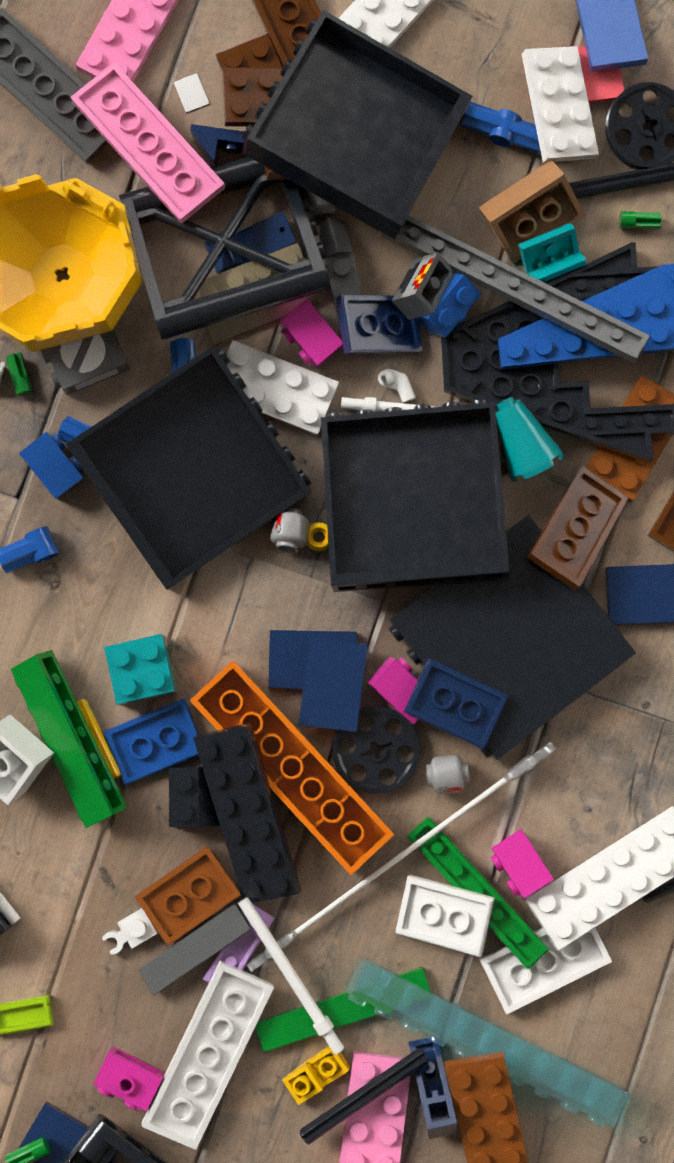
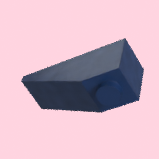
(434, 1091)

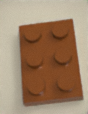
(188, 895)

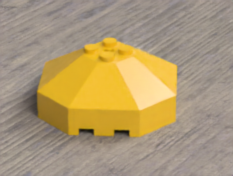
(55, 230)

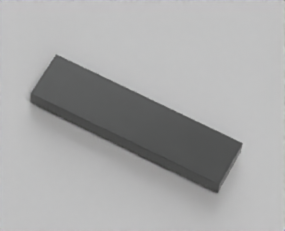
(195, 949)

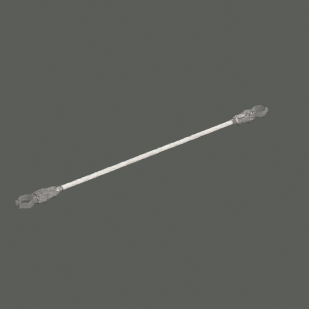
(523, 766)

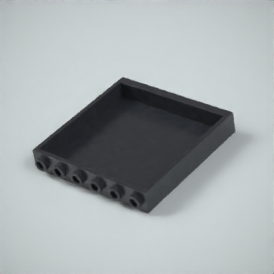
(355, 123)
(190, 466)
(414, 496)
(517, 637)

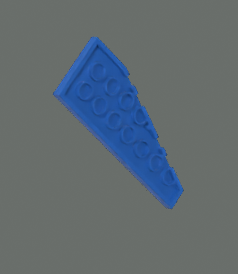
(639, 302)

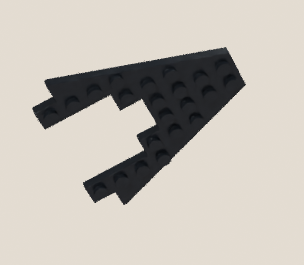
(475, 372)

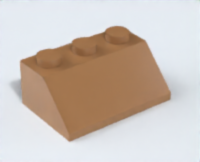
(531, 208)

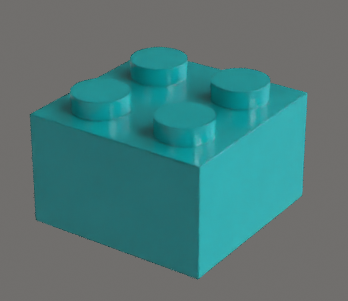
(140, 669)

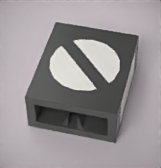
(85, 361)

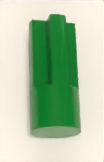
(640, 220)
(19, 374)
(30, 1152)

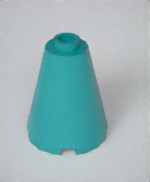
(524, 441)

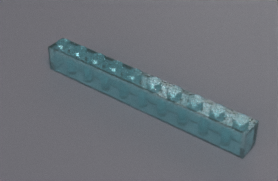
(478, 1036)

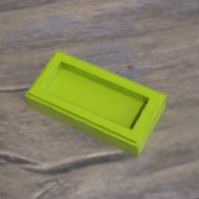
(25, 1014)

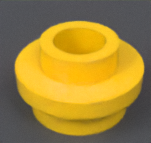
(312, 544)

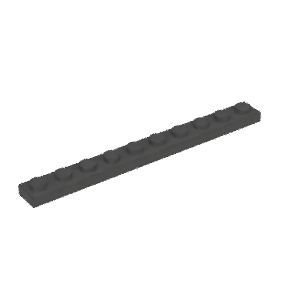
(524, 290)

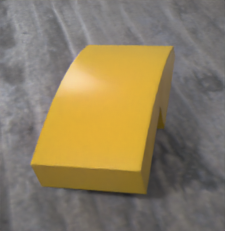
(315, 1074)

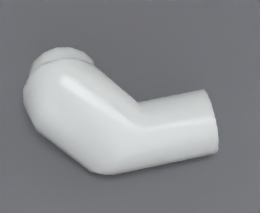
(397, 381)

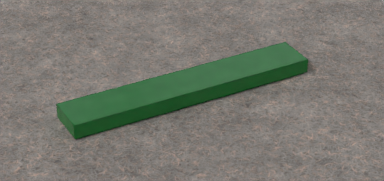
(462, 874)
(298, 1025)

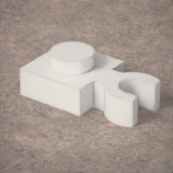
(134, 929)

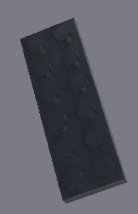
(247, 813)

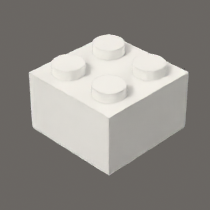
(20, 759)

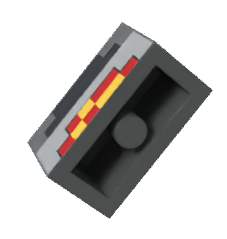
(423, 286)

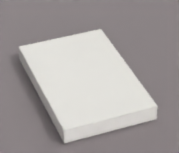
(444, 915)

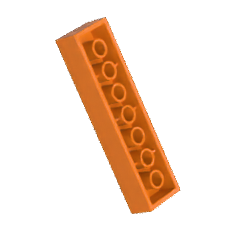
(296, 769)

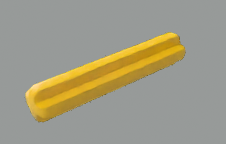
(99, 737)

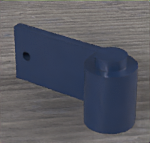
(263, 236)

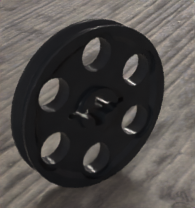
(633, 125)
(388, 758)

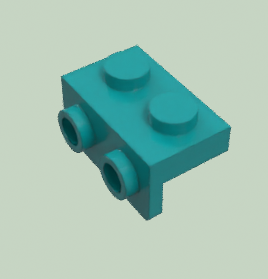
(552, 254)

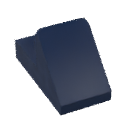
(212, 139)

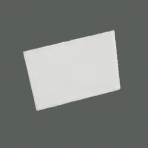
(191, 92)

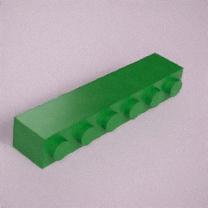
(69, 737)

